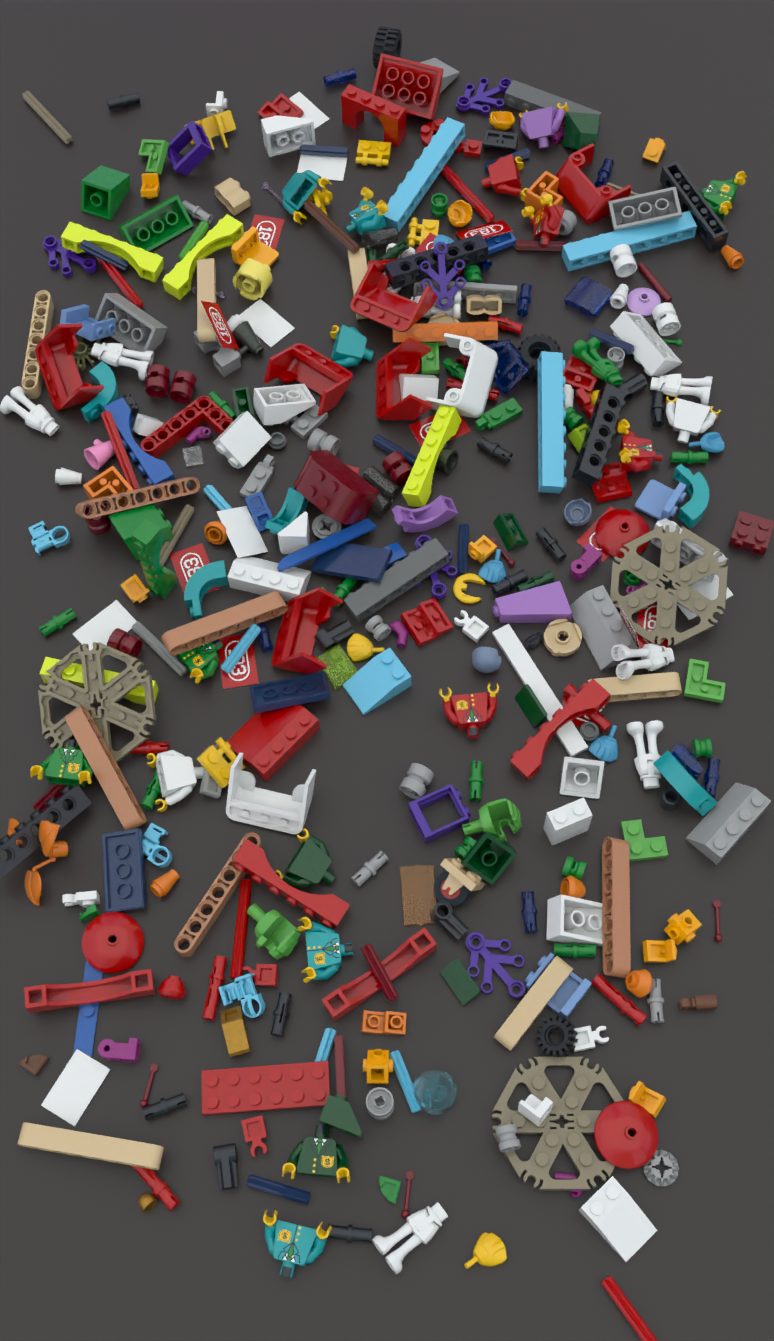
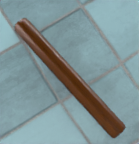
(331, 226)

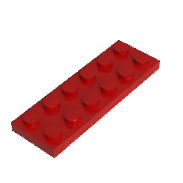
(265, 1088)

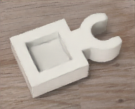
(472, 627)
(82, 898)
(587, 1038)

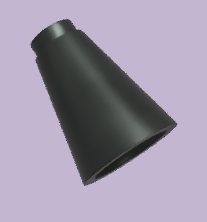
(247, 338)
(447, 459)

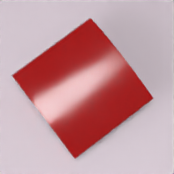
(281, 107)
(579, 375)
(612, 484)
(426, 622)

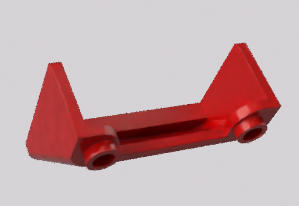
(387, 307)

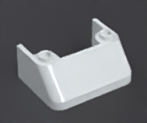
(473, 395)
(264, 806)

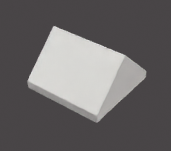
(418, 386)
(295, 535)
(581, 777)

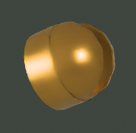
(147, 1202)

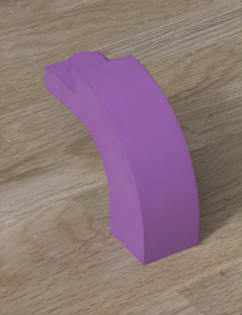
(426, 517)

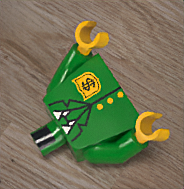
(722, 193)
(201, 660)
(65, 767)

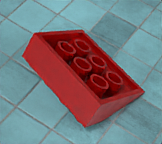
(409, 85)
(273, 738)

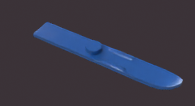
(326, 544)
(87, 1017)

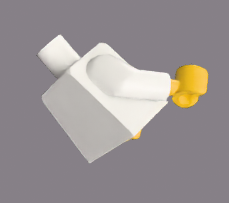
(689, 417)
(175, 775)

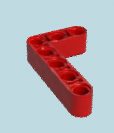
(186, 425)

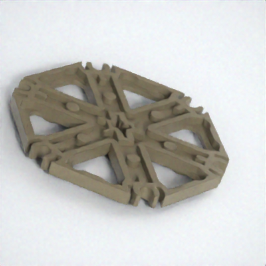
(684, 576)
(94, 690)
(553, 1136)

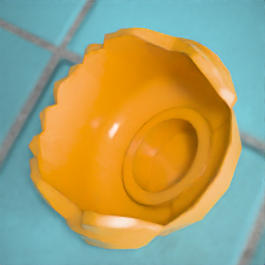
(502, 120)
(459, 213)

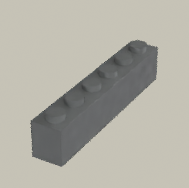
(529, 98)
(397, 580)

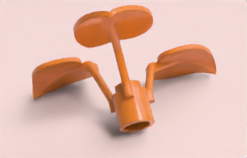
(50, 848)

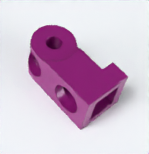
(586, 563)
(120, 1051)

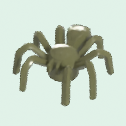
(82, 353)

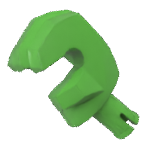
(494, 817)
(274, 932)

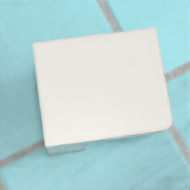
(146, 425)
(535, 1109)

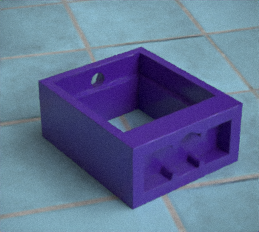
(194, 156)
(415, 810)

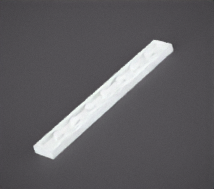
(529, 674)

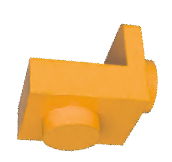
(654, 150)
(150, 185)
(481, 549)
(135, 589)
(659, 951)
(647, 1098)

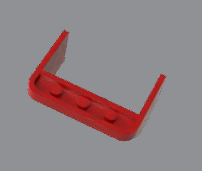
(580, 193)
(401, 360)
(312, 368)
(60, 369)
(298, 628)

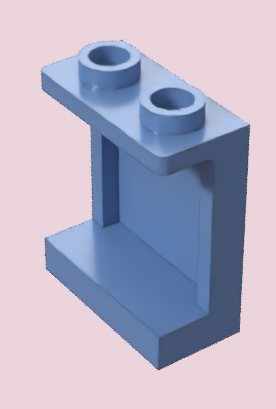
(92, 328)
(568, 994)

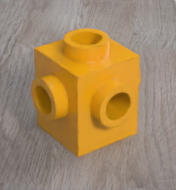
(682, 927)
(378, 1066)

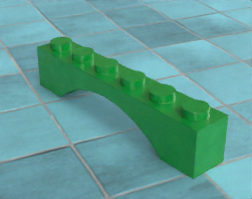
(148, 543)

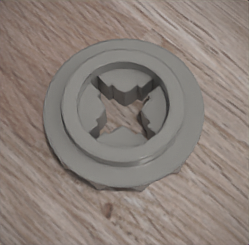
(317, 526)
(654, 1175)

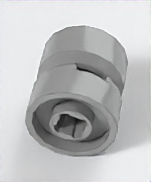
(321, 441)
(417, 779)
(380, 1103)

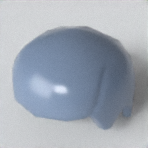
(578, 512)
(486, 659)

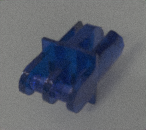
(688, 760)

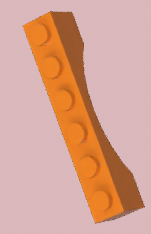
(435, 331)

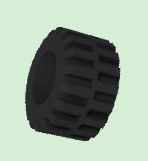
(387, 42)
(532, 347)

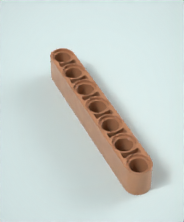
(130, 501)
(224, 623)
(105, 768)
(210, 901)
(616, 907)

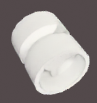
(623, 260)
(666, 319)

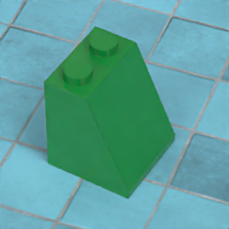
(104, 191)
(129, 520)

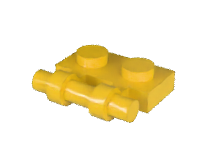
(373, 153)
(425, 228)
(215, 764)

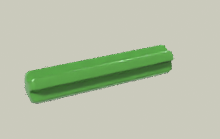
(196, 236)

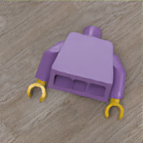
(542, 123)

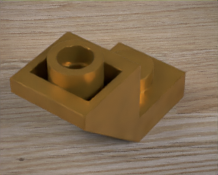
(235, 1031)

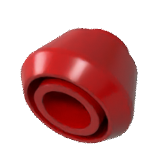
(172, 988)

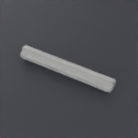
(159, 648)

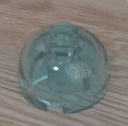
(434, 1091)

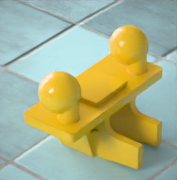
(217, 125)

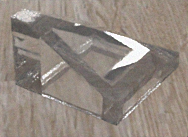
(193, 455)

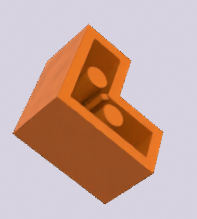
(543, 185)
(106, 484)

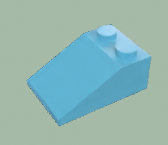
(378, 681)

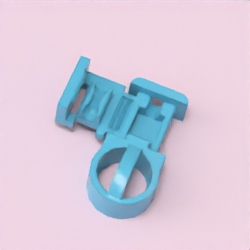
(44, 540)
(152, 842)
(245, 989)

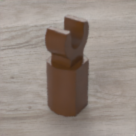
(699, 1002)

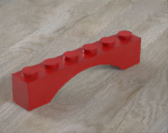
(587, 701)
(254, 862)
(400, 961)
(60, 996)

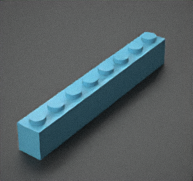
(424, 173)
(639, 238)
(550, 423)

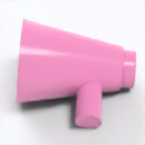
(99, 454)

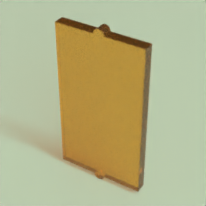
(417, 894)

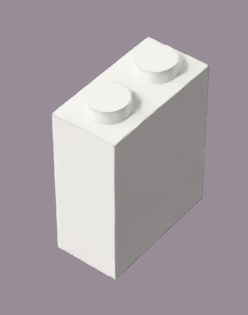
(242, 440)
(567, 821)

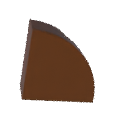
(34, 1063)

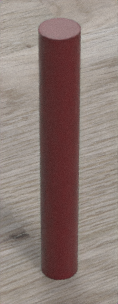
(654, 282)

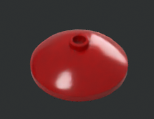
(611, 535)
(115, 956)
(613, 1137)

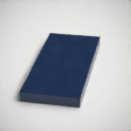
(354, 562)
(289, 692)
(123, 871)

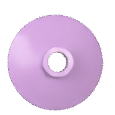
(642, 301)

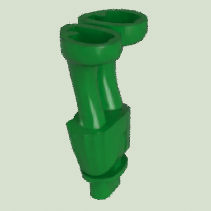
(601, 368)

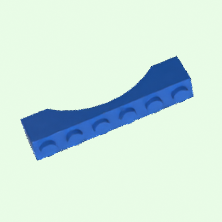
(154, 469)

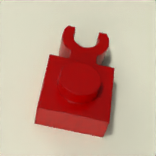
(471, 148)
(584, 402)
(264, 974)
(254, 1132)

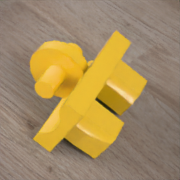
(320, 198)

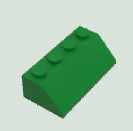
(156, 224)

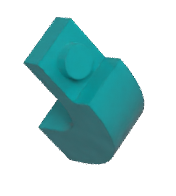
(103, 376)
(698, 489)
(292, 508)
(200, 583)
(685, 783)

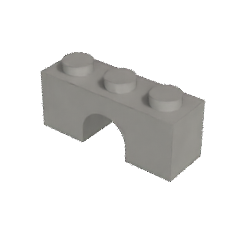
(225, 360)

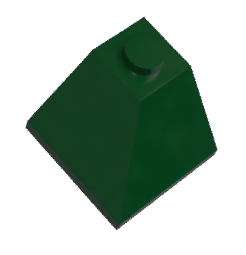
(580, 130)
(489, 857)
(340, 1116)

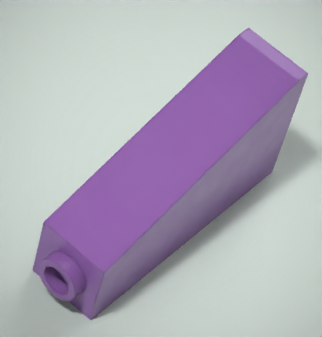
(534, 605)

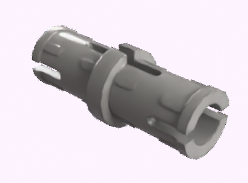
(197, 212)
(369, 868)
(655, 1001)

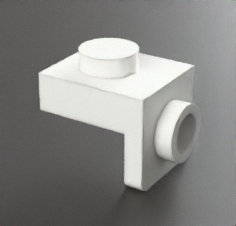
(219, 106)

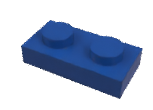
(500, 242)

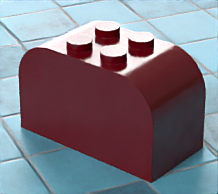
(335, 488)

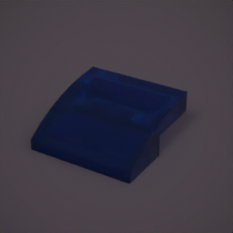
(588, 296)
(510, 368)

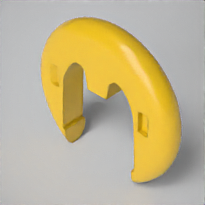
(459, 586)

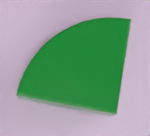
(91, 913)
(389, 1188)

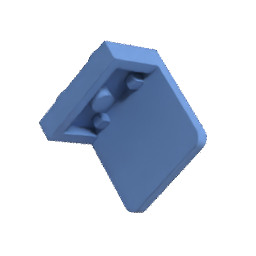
(660, 499)

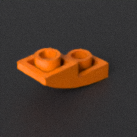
(383, 1022)

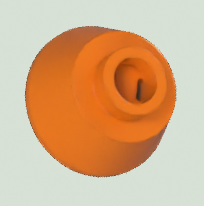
(215, 532)
(572, 887)
(639, 982)

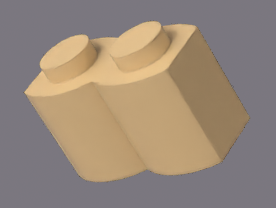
(232, 196)
(478, 304)

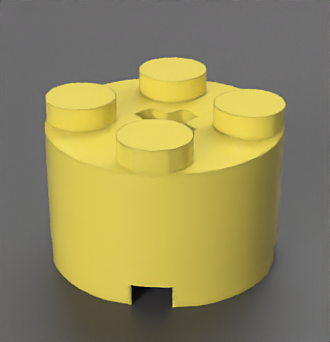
(253, 279)

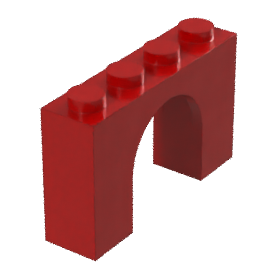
(392, 116)

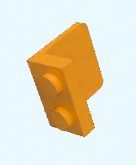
(250, 247)

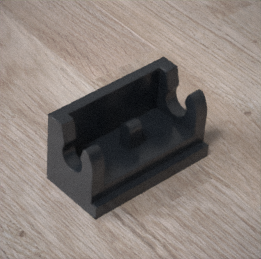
(500, 140)

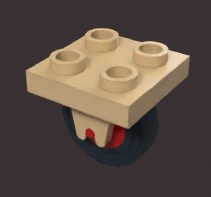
(456, 882)

